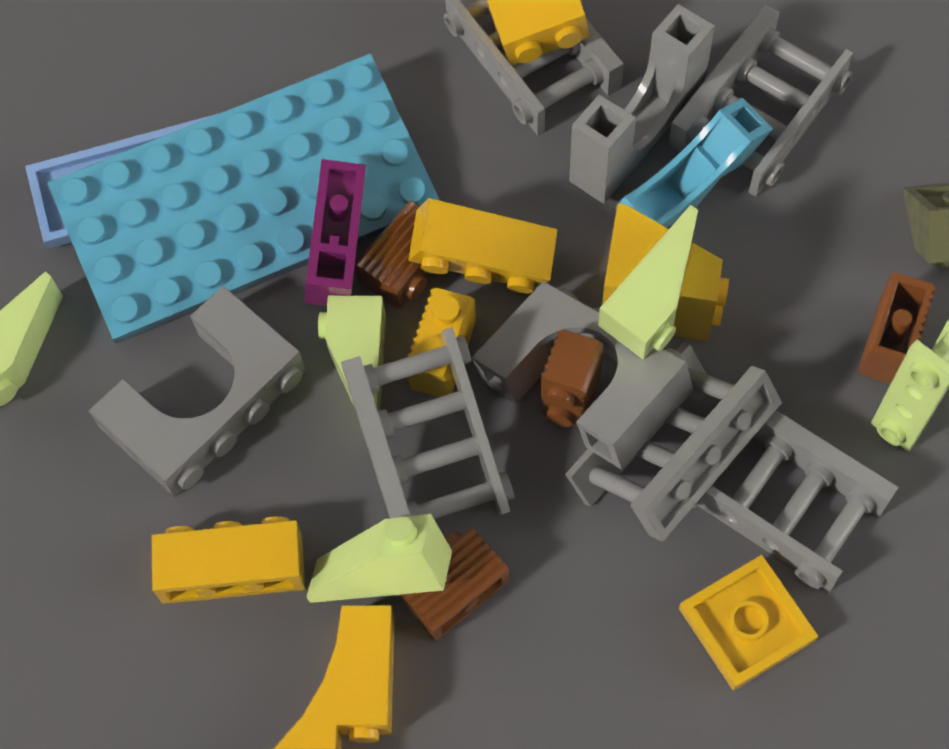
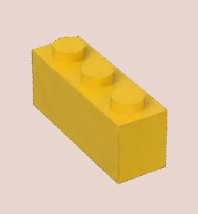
(482, 246)
(228, 560)

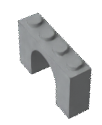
(614, 140)
(631, 405)
(181, 448)

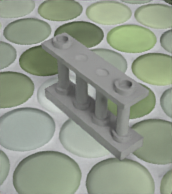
(597, 58)
(740, 66)
(380, 425)
(697, 462)
(823, 468)

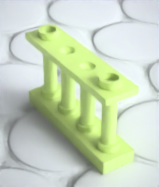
(914, 392)

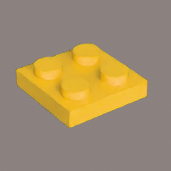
(748, 622)

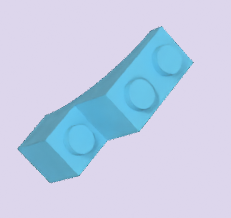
(692, 174)

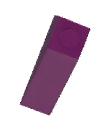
(334, 231)

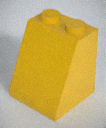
(537, 26)
(702, 288)

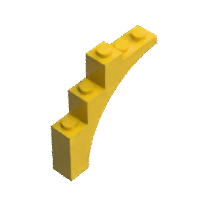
(356, 686)

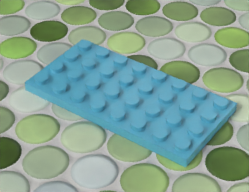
(233, 196)

